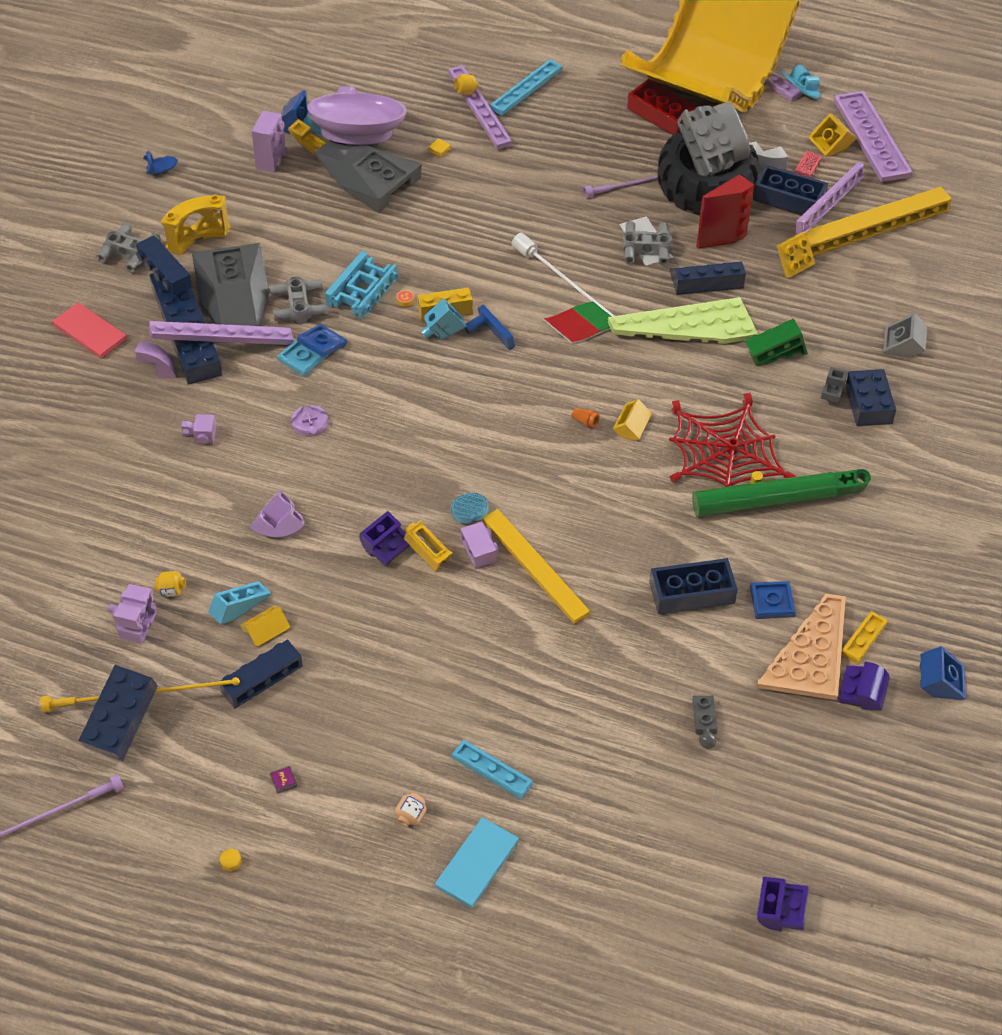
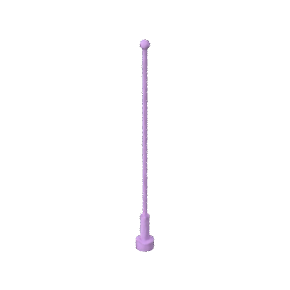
(591, 191)
(114, 784)

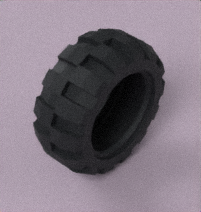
(688, 187)

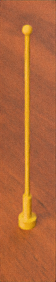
(47, 703)

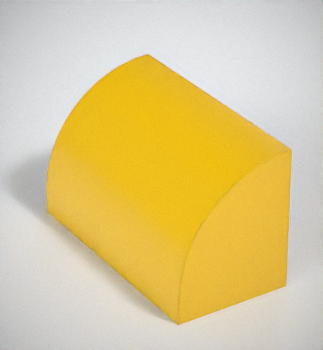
(632, 420)

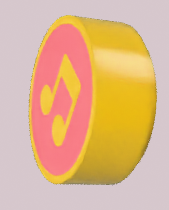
(405, 298)

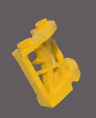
(207, 226)

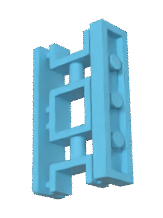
(352, 276)

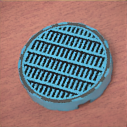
(469, 508)

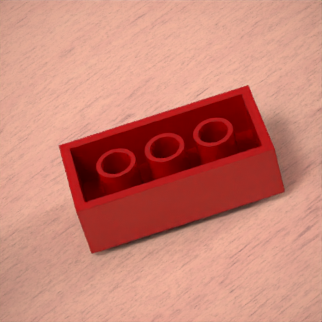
(658, 105)

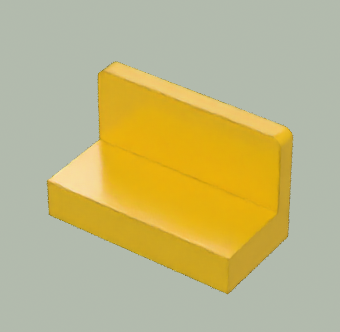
(266, 625)

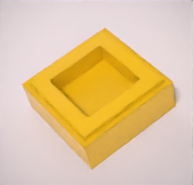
(439, 147)

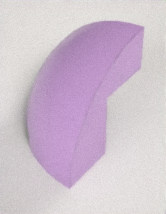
(154, 354)
(278, 517)

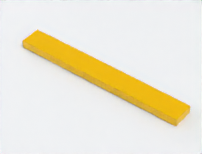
(536, 566)

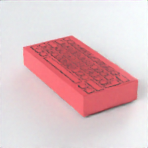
(808, 164)

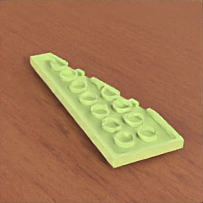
(715, 320)

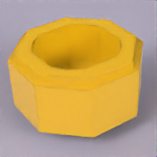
(230, 860)

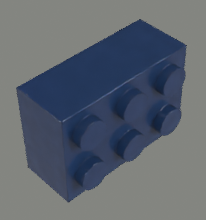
(870, 397)

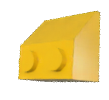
(832, 136)

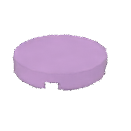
(309, 421)

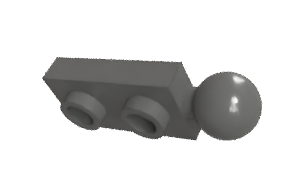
(705, 720)

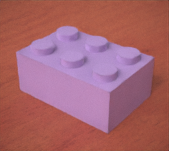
(269, 141)

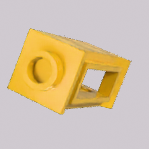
(422, 549)

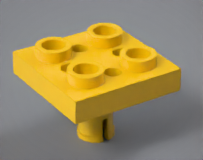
(792, 256)

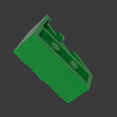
(776, 343)

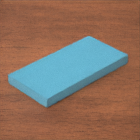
(476, 862)

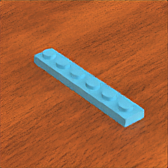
(526, 87)

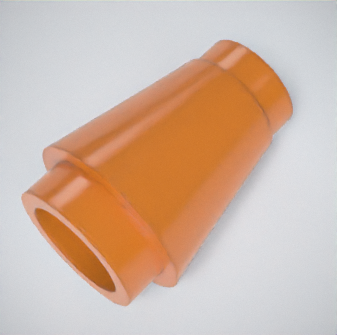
(587, 417)

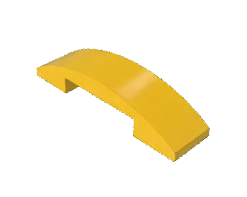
(302, 134)

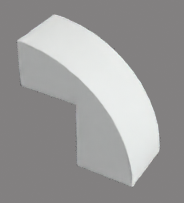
(774, 157)

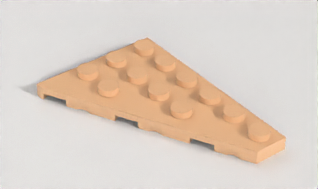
(813, 655)

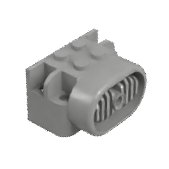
(714, 138)

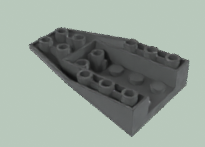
(367, 171)
(232, 284)

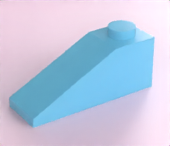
(237, 601)

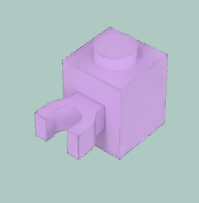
(203, 428)

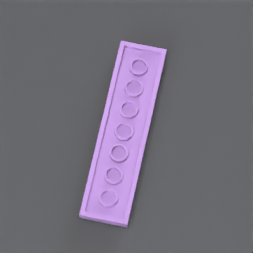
(872, 136)

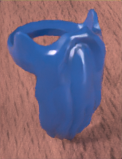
(160, 164)

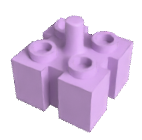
(134, 613)

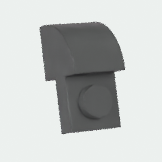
(834, 385)

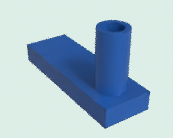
(487, 318)

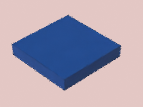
(321, 340)
(772, 600)

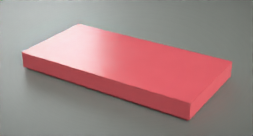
(89, 330)

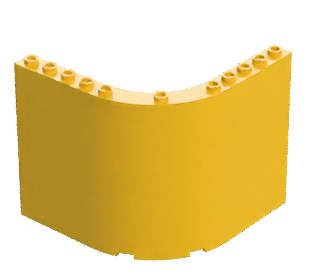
(720, 49)

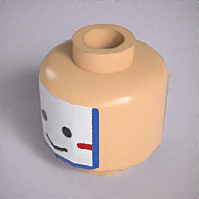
(410, 809)

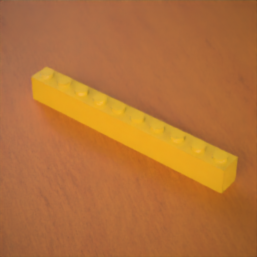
(878, 220)

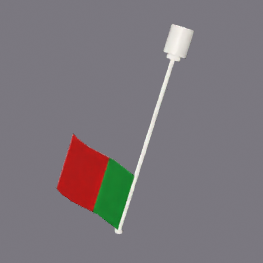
(577, 322)

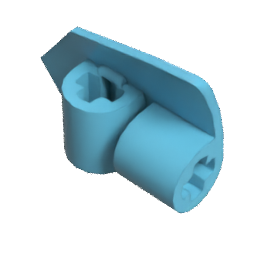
(804, 81)

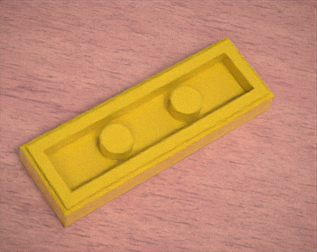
(864, 637)

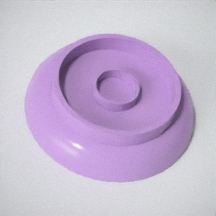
(356, 117)

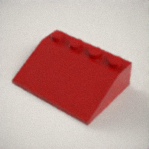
(725, 213)

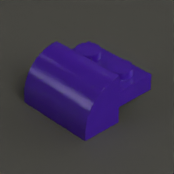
(384, 538)
(865, 686)
(782, 904)

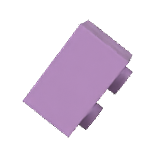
(479, 545)

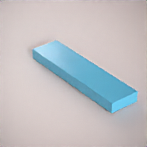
(492, 769)

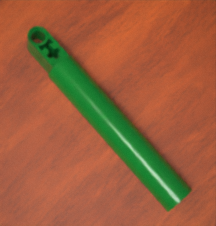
(778, 492)

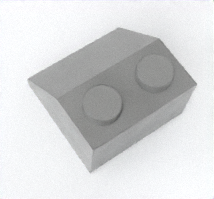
(905, 337)

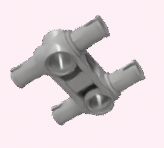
(647, 243)
(122, 245)
(299, 308)

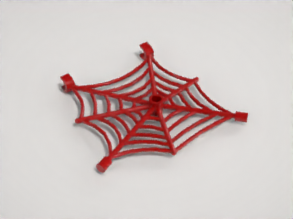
(731, 446)

